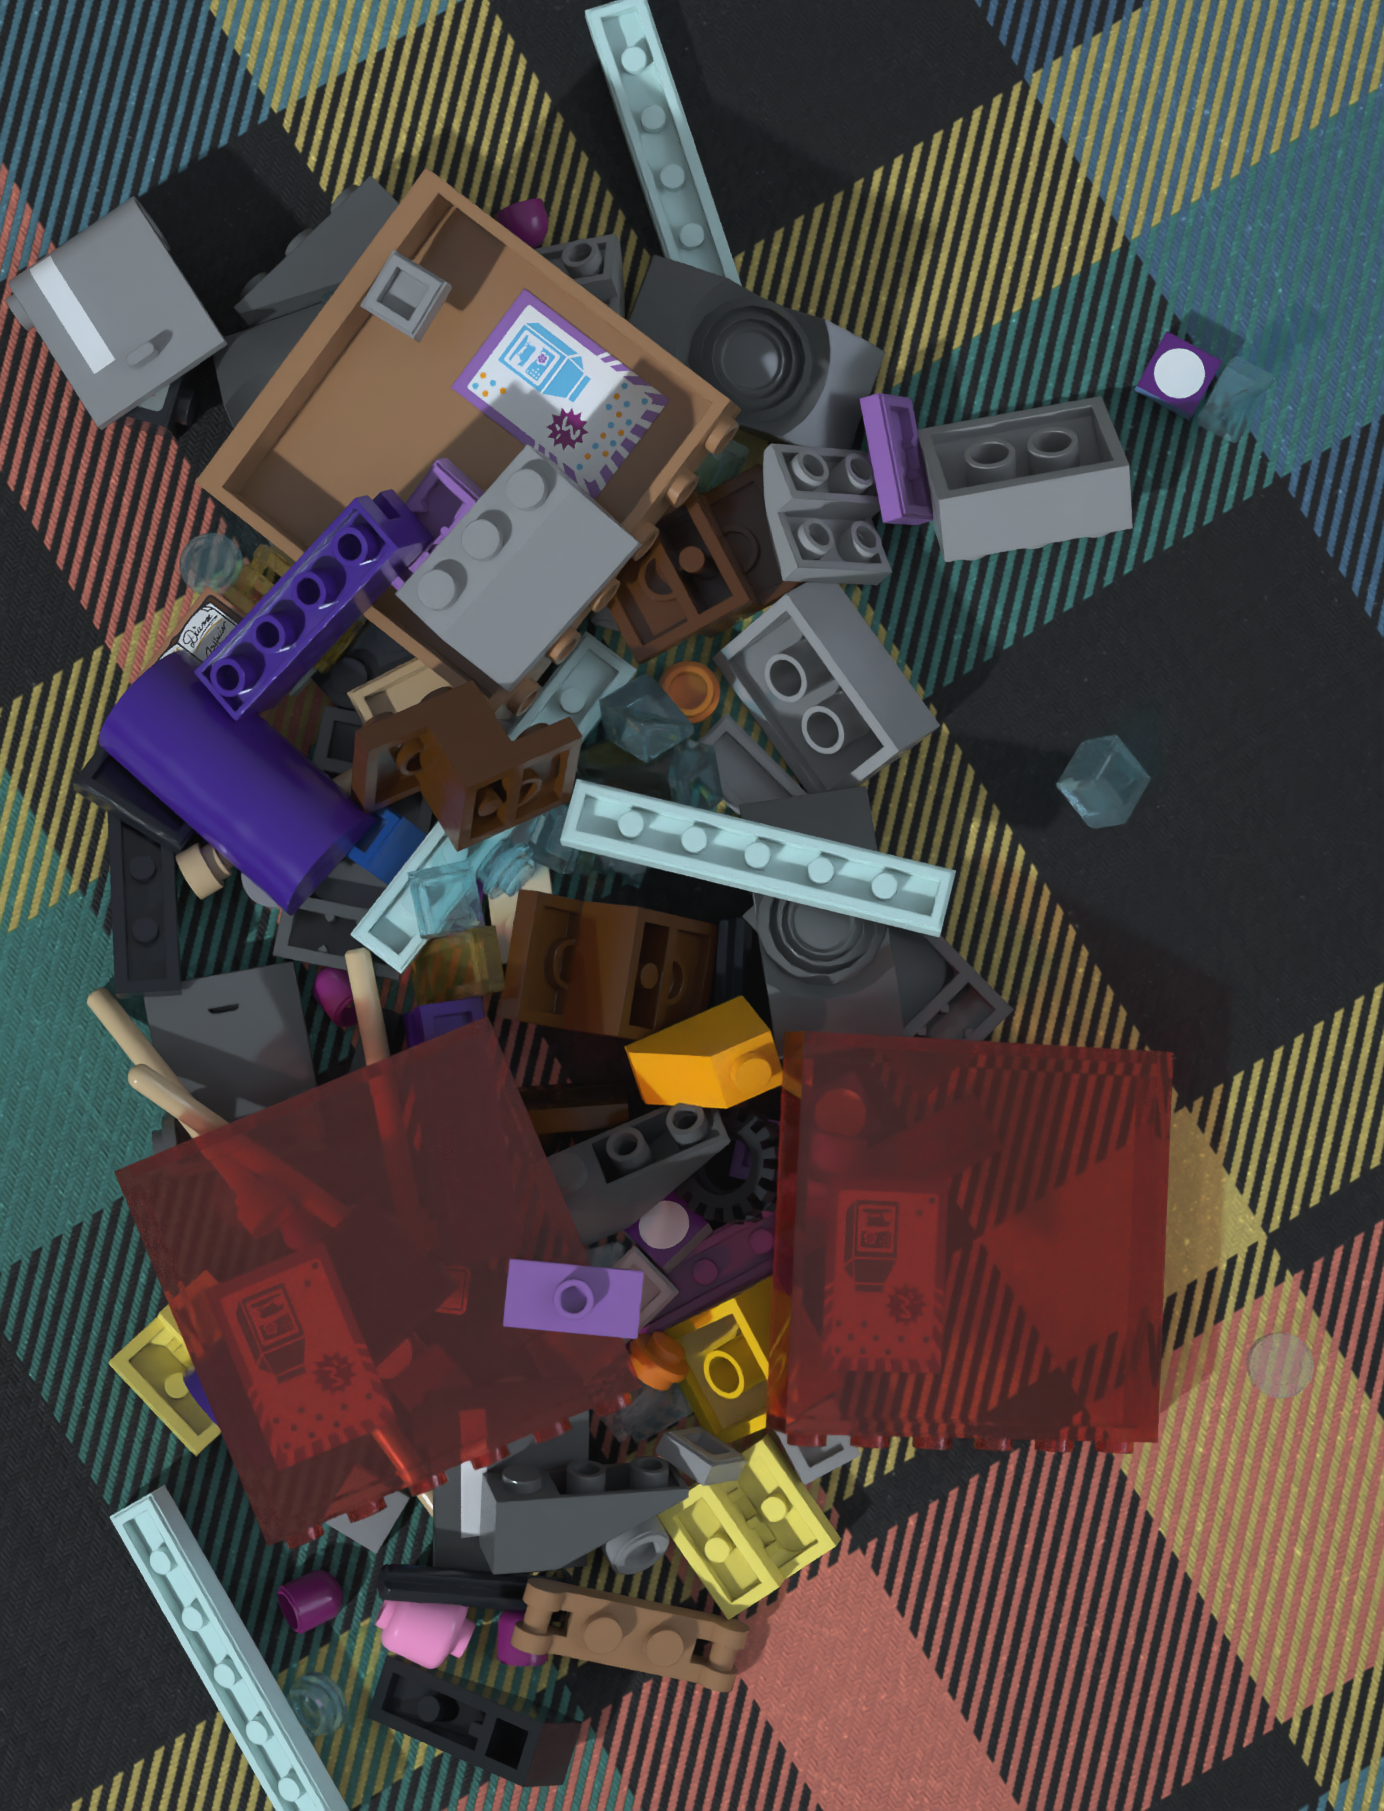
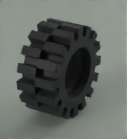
(758, 1190)

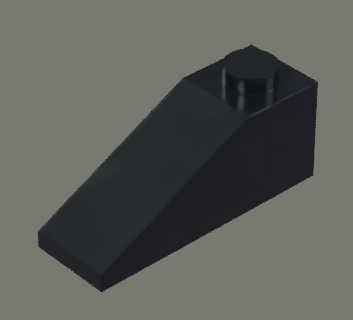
(476, 1723)

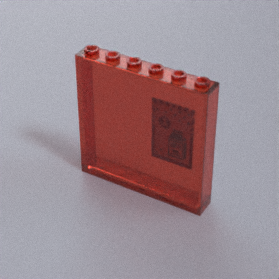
(969, 1243)
(354, 1282)

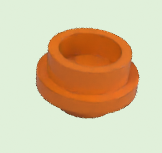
(692, 689)
(658, 1360)

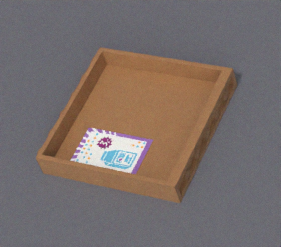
(502, 366)

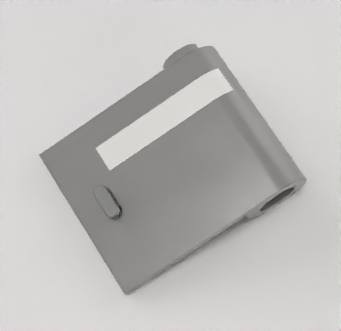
(115, 312)

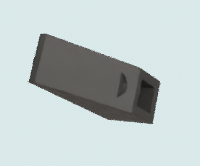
(318, 257)
(634, 1166)
(558, 1514)

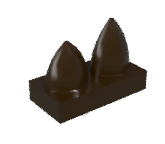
(576, 1108)

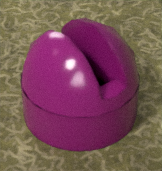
(526, 221)

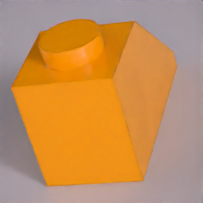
(708, 1059)

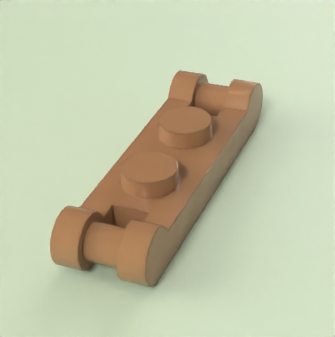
(629, 1633)

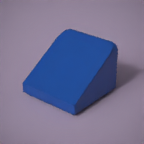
(387, 844)

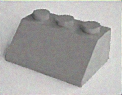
(1026, 479)
(518, 568)
(825, 689)

